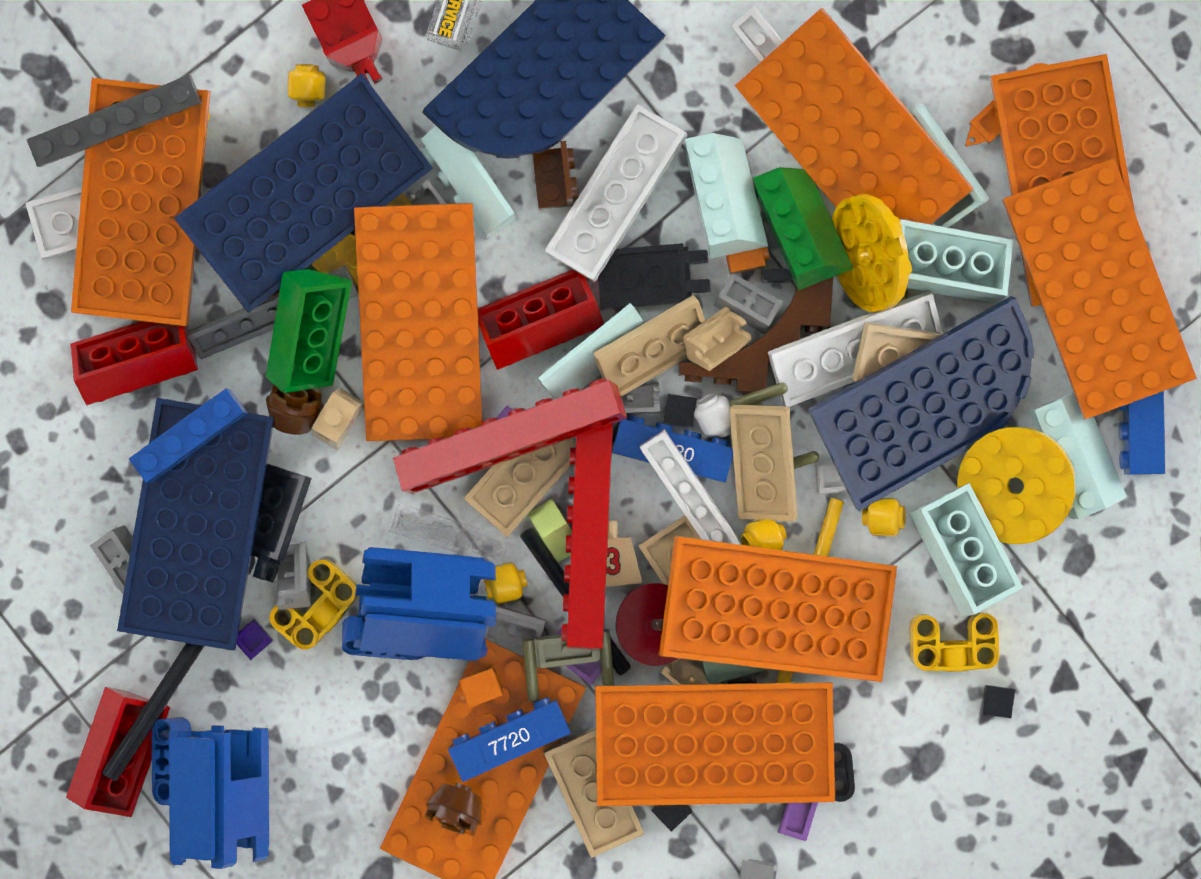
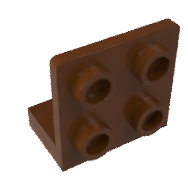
(553, 178)

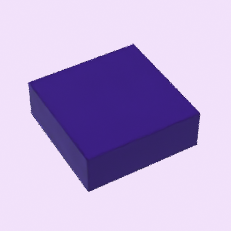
(253, 639)

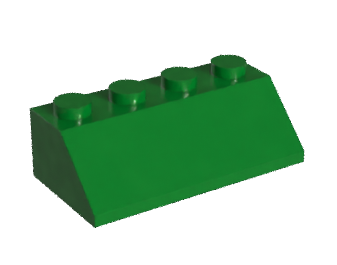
(801, 226)
(307, 330)

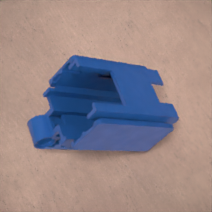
(420, 606)
(212, 790)

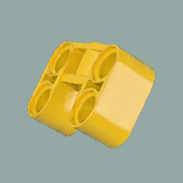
(323, 613)
(956, 654)

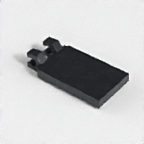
(650, 276)
(277, 518)

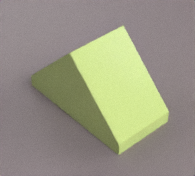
(551, 528)

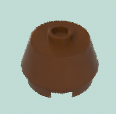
(294, 411)
(455, 808)

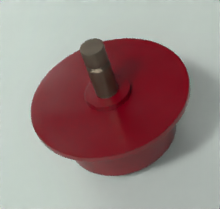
(641, 624)

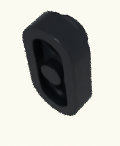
(844, 772)

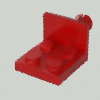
(346, 34)

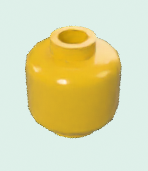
(306, 84)
(884, 517)
(764, 534)
(508, 584)

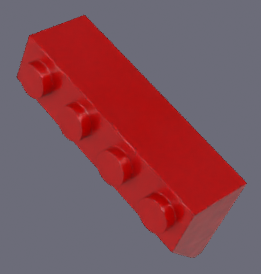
(539, 318)
(131, 359)
(110, 725)

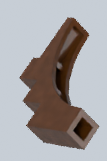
(749, 367)

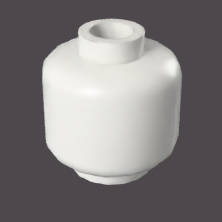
(713, 415)

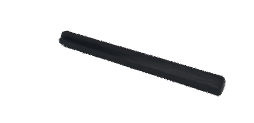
(556, 575)
(152, 711)

